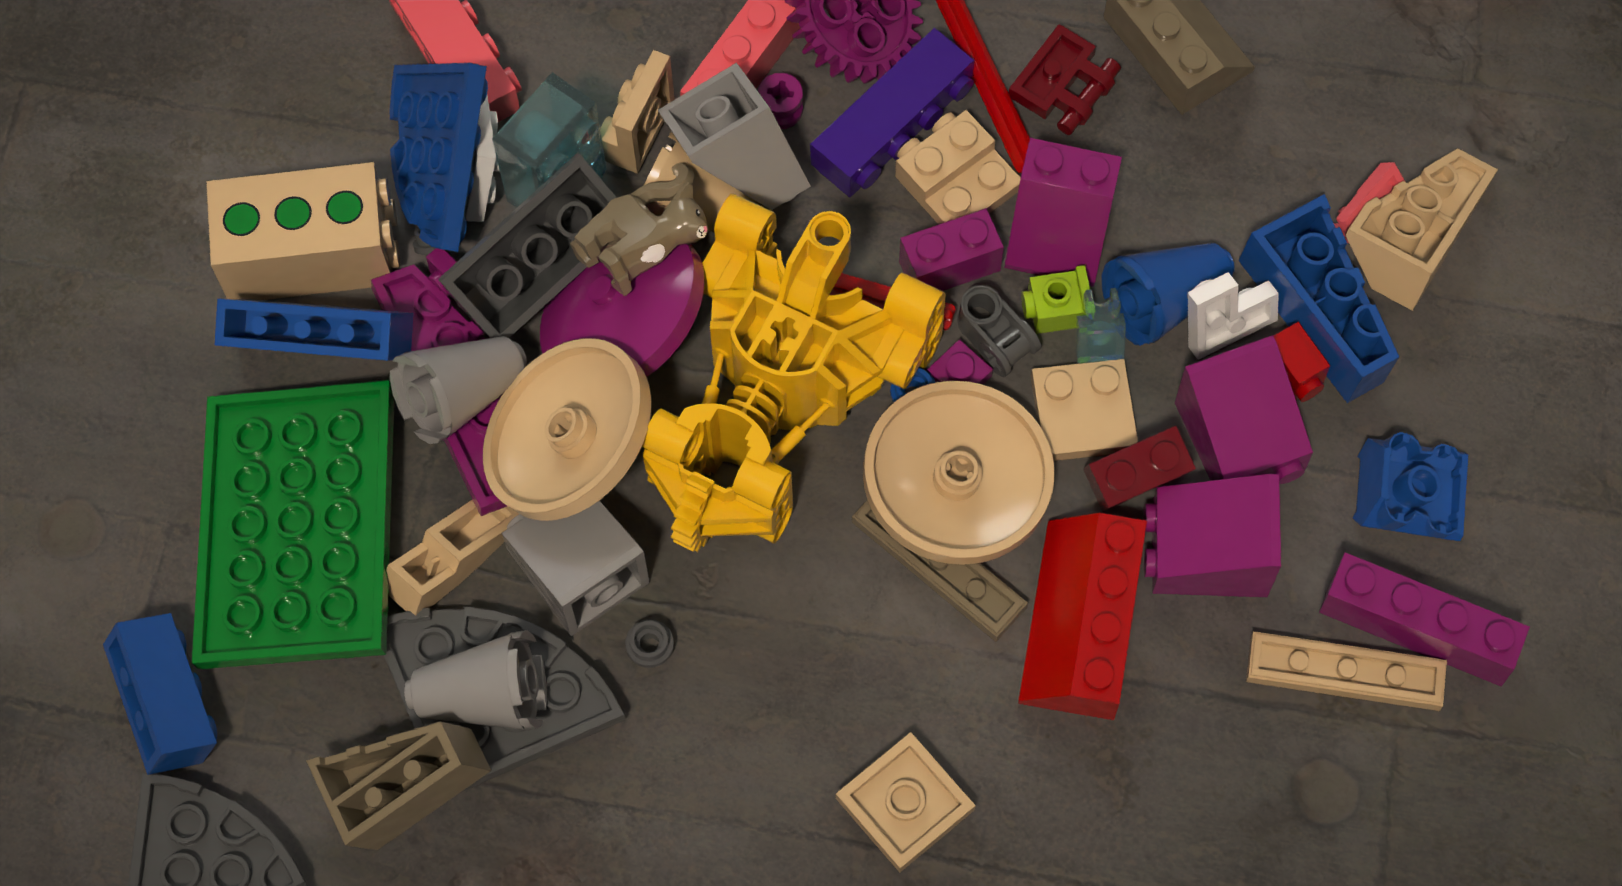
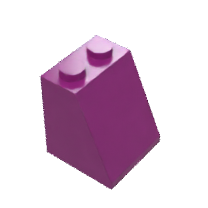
(1062, 209)
(1244, 414)
(1215, 537)

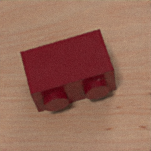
(1139, 468)

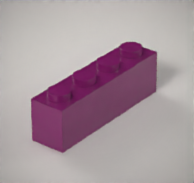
(1424, 619)

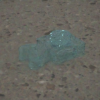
(1100, 331)

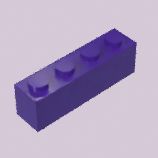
(892, 113)

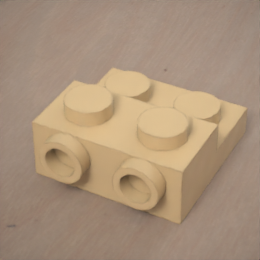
(636, 118)
(956, 169)

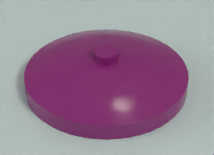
(644, 323)

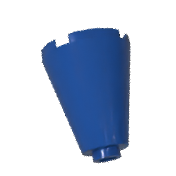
(1156, 286)

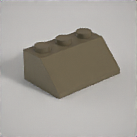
(1179, 47)

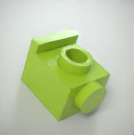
(1051, 313)

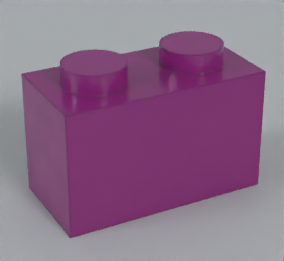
(953, 251)

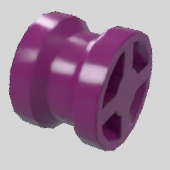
(789, 106)

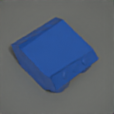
(1412, 487)

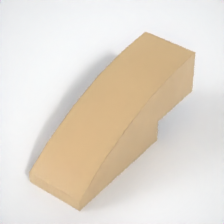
(446, 556)

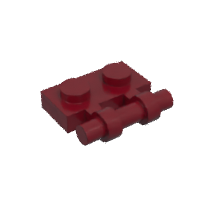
(1053, 71)

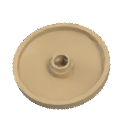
(567, 429)
(958, 472)

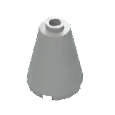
(453, 383)
(483, 685)

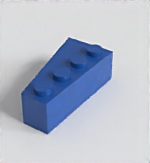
(1324, 293)

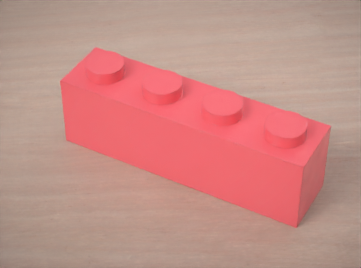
(448, 34)
(751, 40)

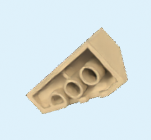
(1415, 226)

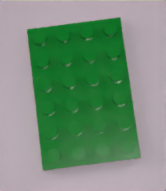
(294, 526)

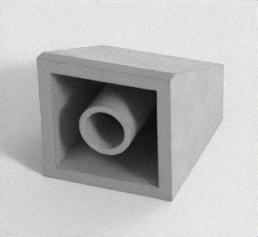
(736, 138)
(578, 563)

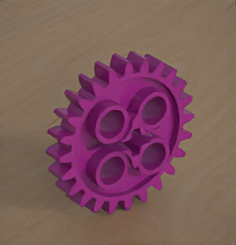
(836, 39)

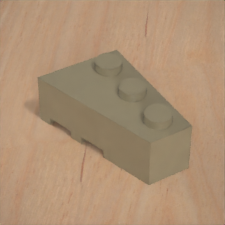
(397, 782)

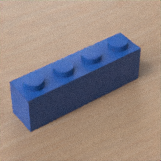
(313, 329)

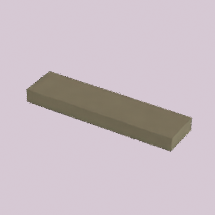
(966, 587)

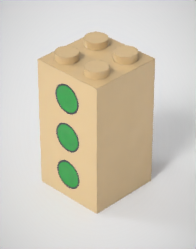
(301, 232)

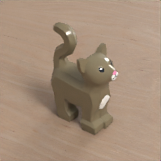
(633, 238)

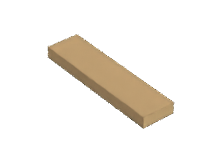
(1346, 671)

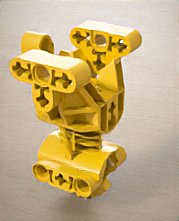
(793, 365)

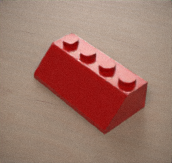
(1083, 614)

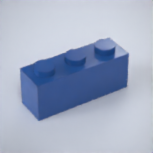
(160, 693)

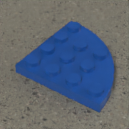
(436, 145)

